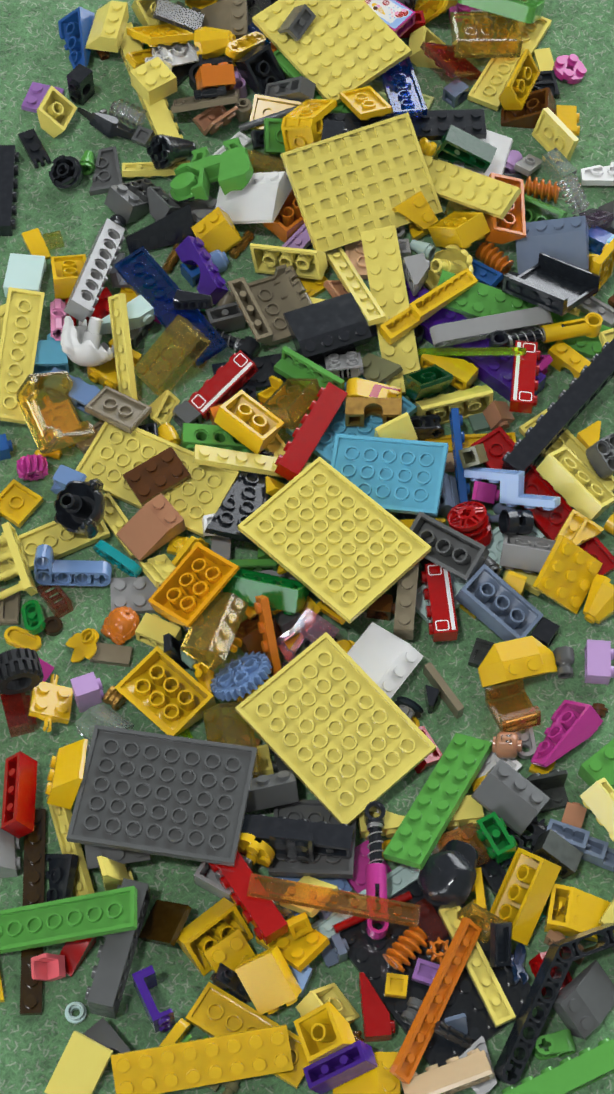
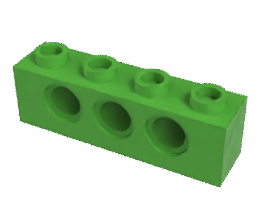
(209, 435)

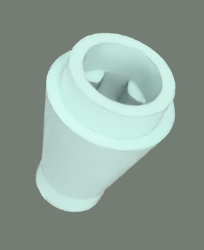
(423, 247)

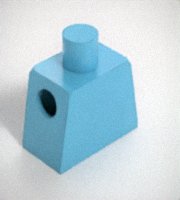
(50, 355)

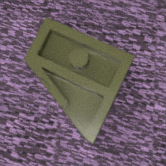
(379, 369)

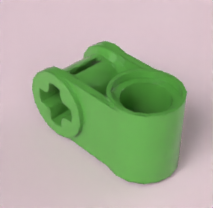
(557, 1044)

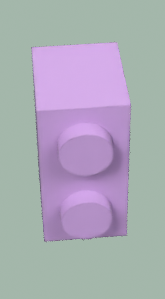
(598, 662)
(87, 691)

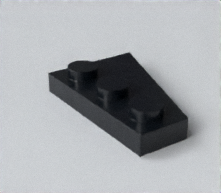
(60, 875)

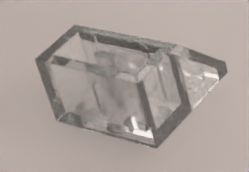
(100, 715)

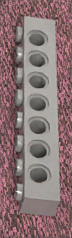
(95, 271)

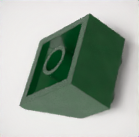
(426, 382)

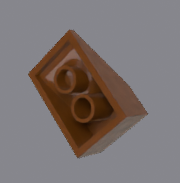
(531, 110)

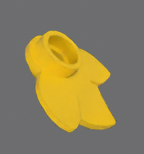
(83, 645)

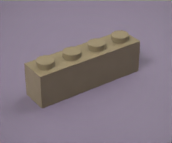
(406, 604)

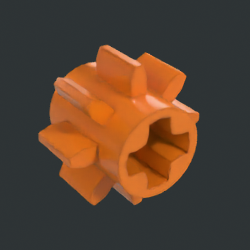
(437, 945)

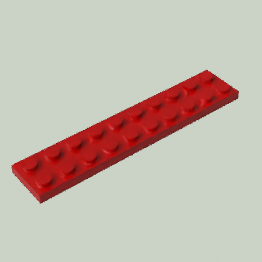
(496, 445)

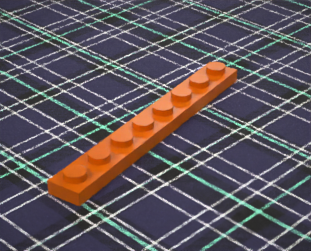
(435, 1000)

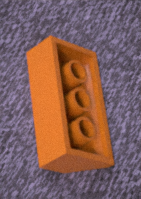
(514, 224)

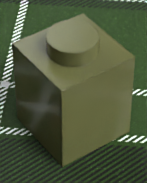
(473, 455)

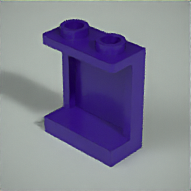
(143, 981)

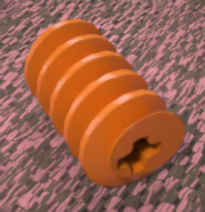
(542, 189)
(493, 258)
(405, 948)

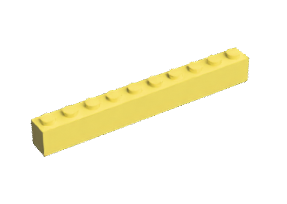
(158, 114)

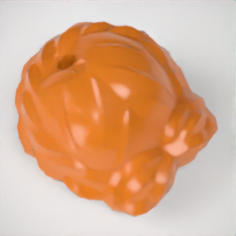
(120, 625)

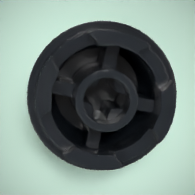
(66, 172)

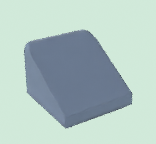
(458, 1022)

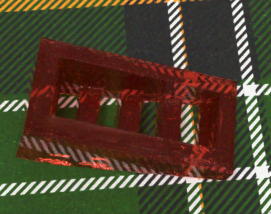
(60, 608)

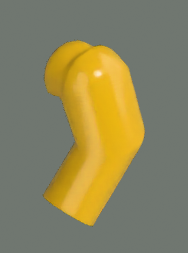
(56, 455)

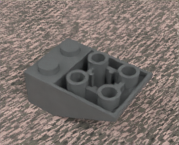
(129, 199)

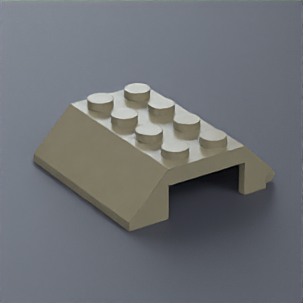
(266, 301)

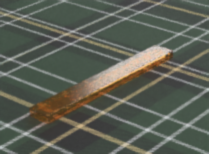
(334, 900)

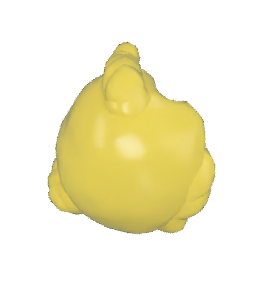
(451, 260)

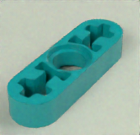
(116, 557)

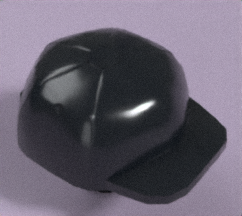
(449, 875)

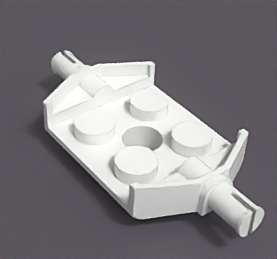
(175, 54)

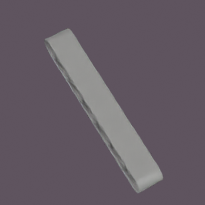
(482, 327)

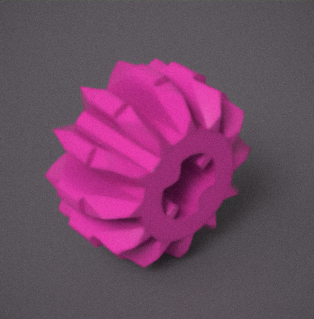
(32, 467)

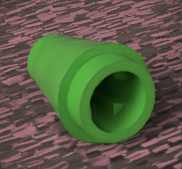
(87, 162)

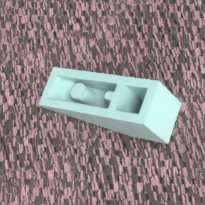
(139, 314)

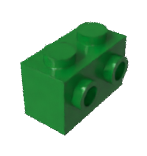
(493, 832)

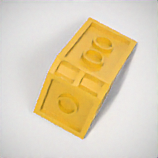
(305, 122)
(603, 263)

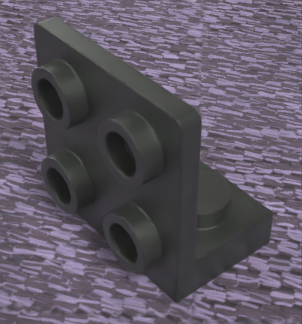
(553, 786)

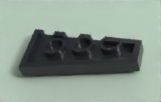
(163, 232)

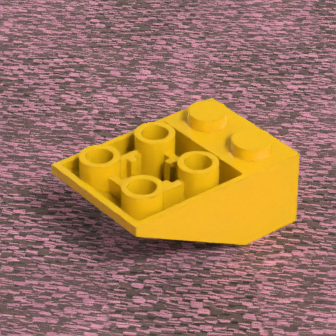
(573, 911)

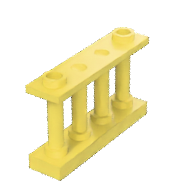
(20, 567)

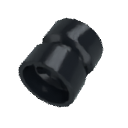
(516, 521)

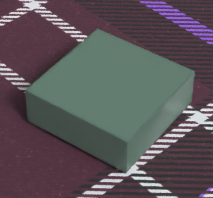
(478, 423)

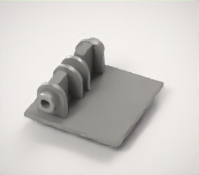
(350, 360)

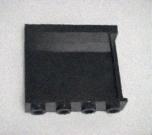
(552, 285)

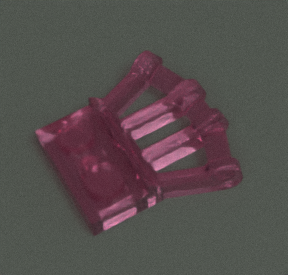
(308, 626)

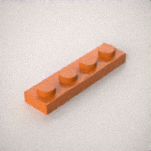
(266, 627)

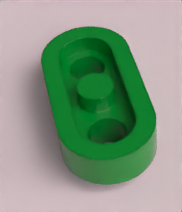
(33, 617)

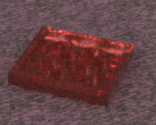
(444, 58)

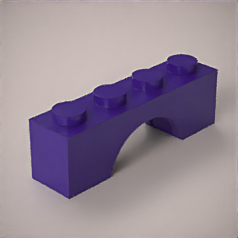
(194, 253)

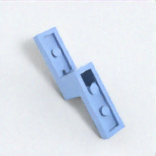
(512, 488)

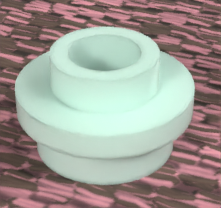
(75, 1006)

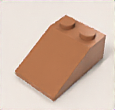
(151, 527)

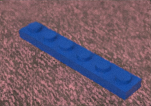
(457, 439)

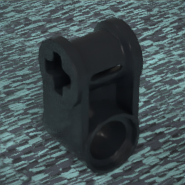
(426, 426)

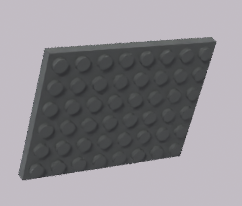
(163, 795)

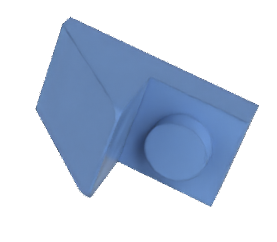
(63, 476)

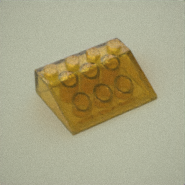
(484, 35)

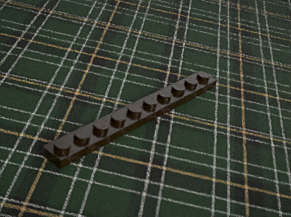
(33, 893)

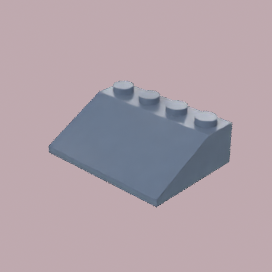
(559, 238)

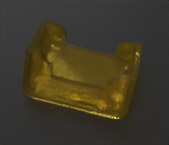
(50, 411)

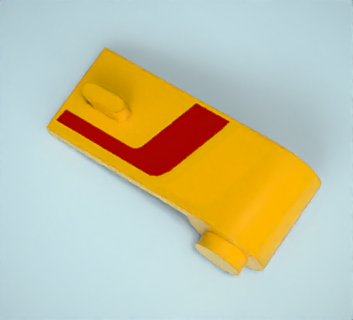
(364, 388)

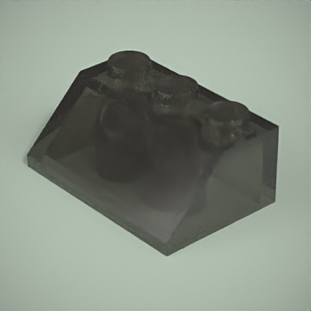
(178, 14)

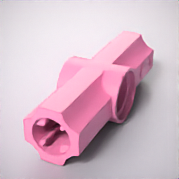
(57, 318)

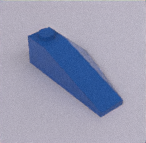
(75, 31)

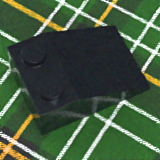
(260, 68)

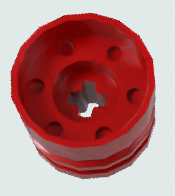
(472, 521)

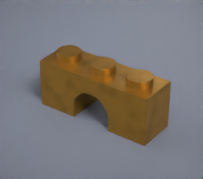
(359, 408)

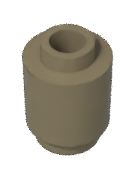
(244, 109)

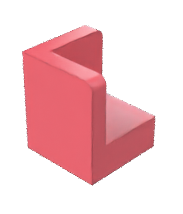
(48, 967)

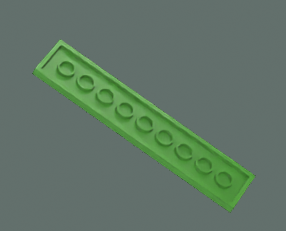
(487, 300)

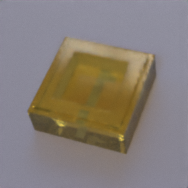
(53, 240)

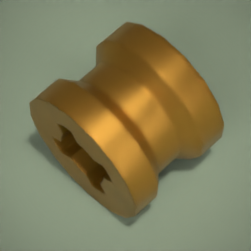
(114, 698)

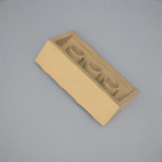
(453, 1076)

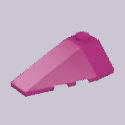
(570, 727)

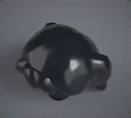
(80, 507)

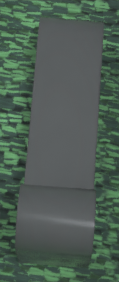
(602, 456)

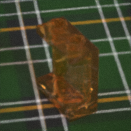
(512, 707)

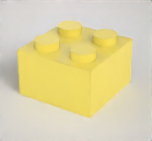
(153, 81)

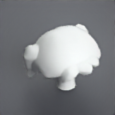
(83, 342)

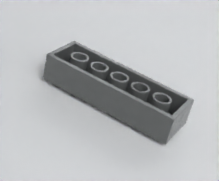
(116, 960)

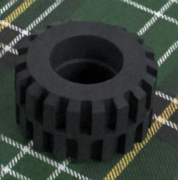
(19, 671)

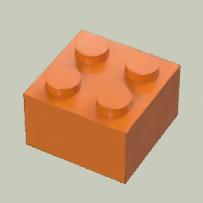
(215, 75)

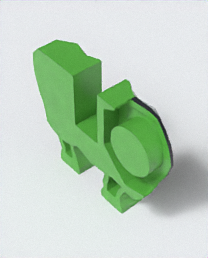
(230, 169)

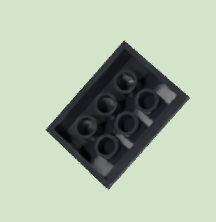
(328, 327)

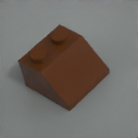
(250, 635)

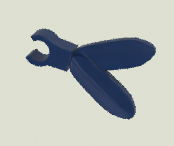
(517, 964)

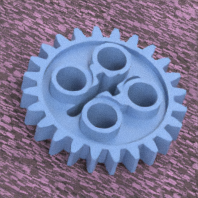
(240, 676)

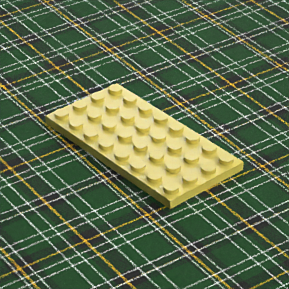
(118, 452)

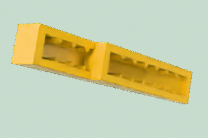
(427, 306)

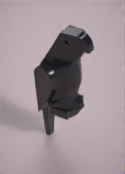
(108, 124)

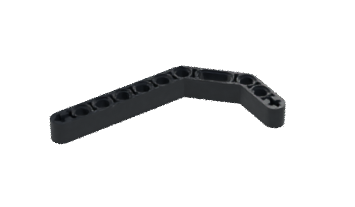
(544, 1004)

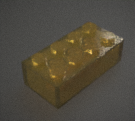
(171, 355)

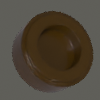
(53, 626)

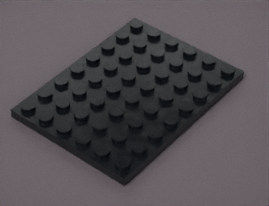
(368, 958)

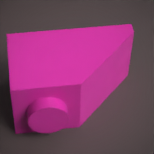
(485, 492)

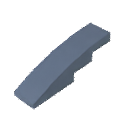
(593, 849)

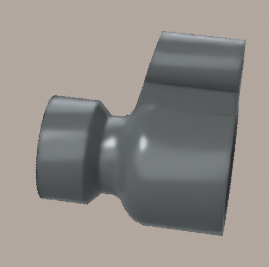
(564, 659)

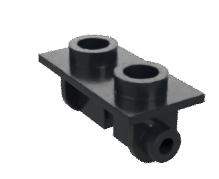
(227, 978)

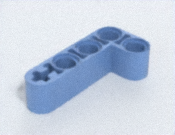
(69, 572)

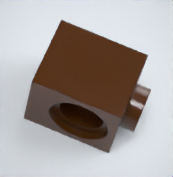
(382, 608)

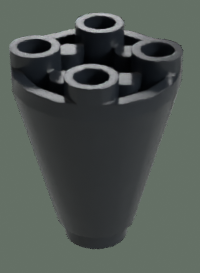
(169, 150)

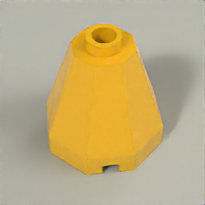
(212, 41)
(600, 600)

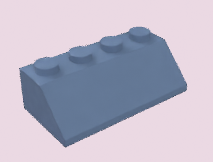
(498, 605)

